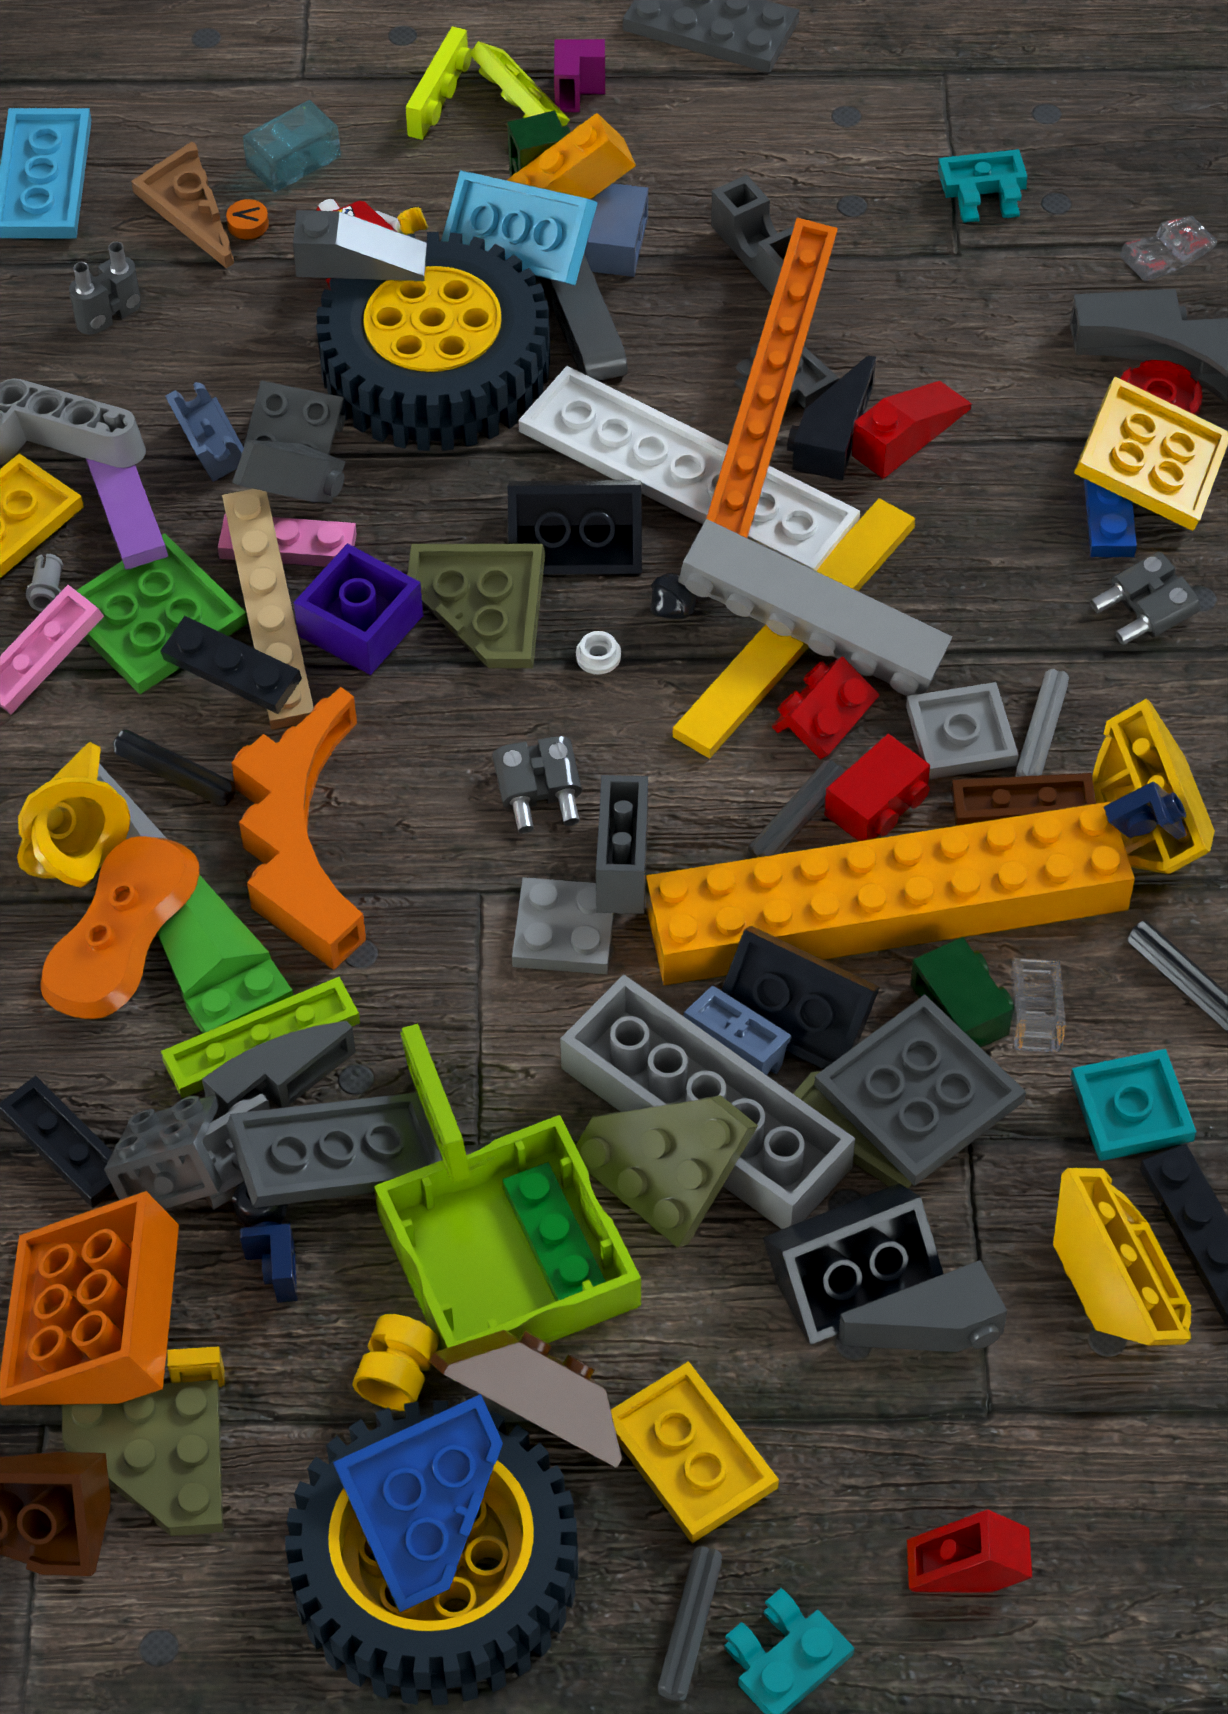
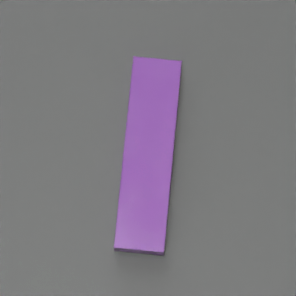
(128, 514)

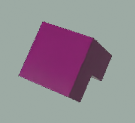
(577, 71)

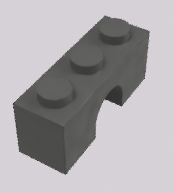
(744, 222)

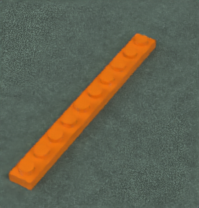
(772, 377)

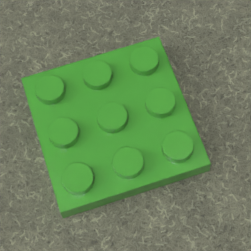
(145, 608)

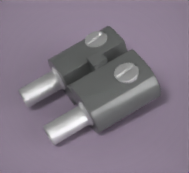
(109, 293)
(1153, 594)
(538, 774)

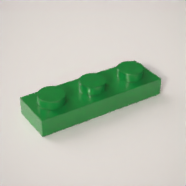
(552, 1231)

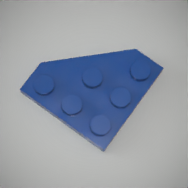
(421, 1496)

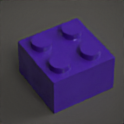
(358, 609)

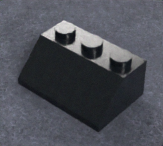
(580, 524)
(852, 1257)

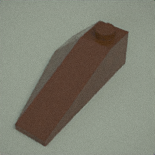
(54, 1511)

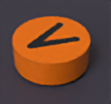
(247, 219)

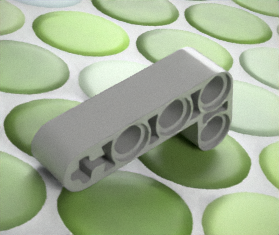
(66, 424)

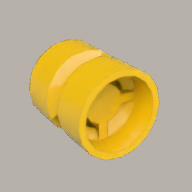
(393, 1367)

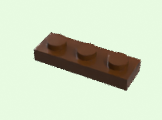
(1017, 796)

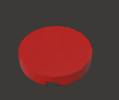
(1167, 382)

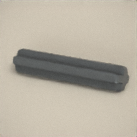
(795, 812)
(690, 1624)

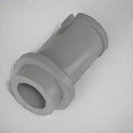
(44, 582)

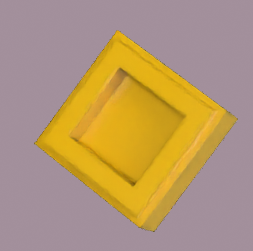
(196, 1365)

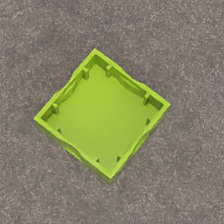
(472, 1257)

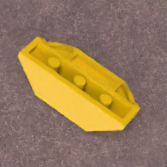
(1140, 752)
(1117, 1262)

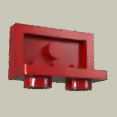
(827, 706)

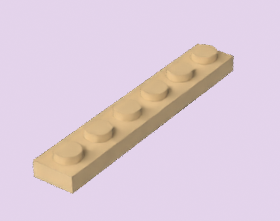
(267, 594)

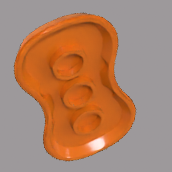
(105, 954)

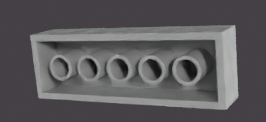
(649, 1055)

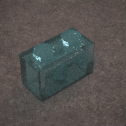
(292, 146)

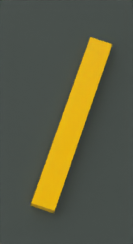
(770, 655)

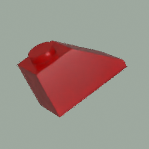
(970, 1555)

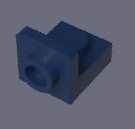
(1144, 809)
(277, 1250)

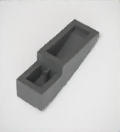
(282, 1066)

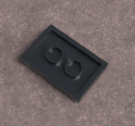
(801, 995)

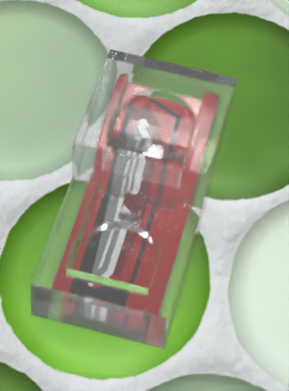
(1172, 248)

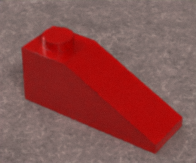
(904, 425)

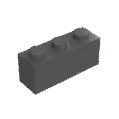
(622, 844)

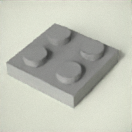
(962, 730)
(561, 928)

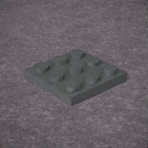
(919, 1089)

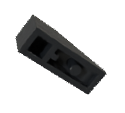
(825, 433)

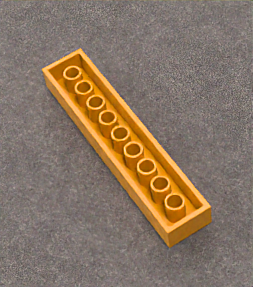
(892, 890)

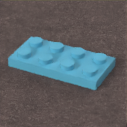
(43, 172)
(533, 223)

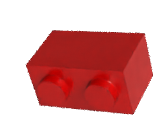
(877, 790)

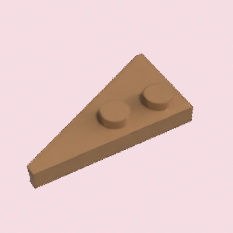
(182, 196)

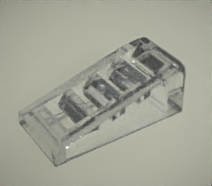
(1039, 1007)

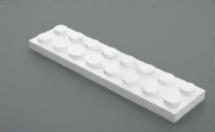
(679, 465)

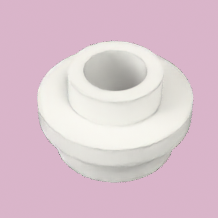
(598, 644)

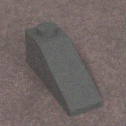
(351, 248)
(290, 470)
(936, 1315)

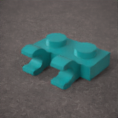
(982, 174)
(796, 1664)

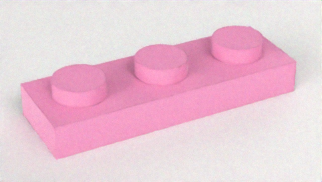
(301, 540)
(44, 646)

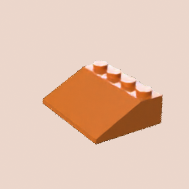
(91, 1307)

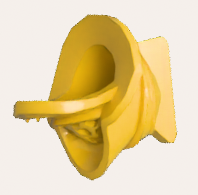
(72, 822)

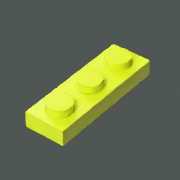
(438, 83)
(515, 83)

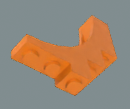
(290, 883)

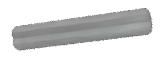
(1043, 723)

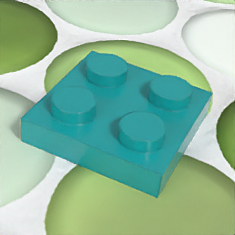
(1132, 1105)

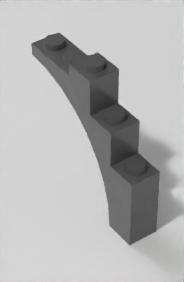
(1152, 328)

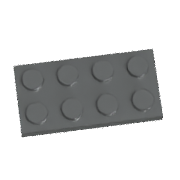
(730, 30)
(330, 1147)

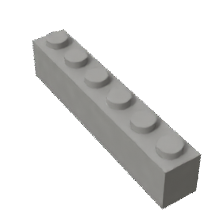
(813, 609)

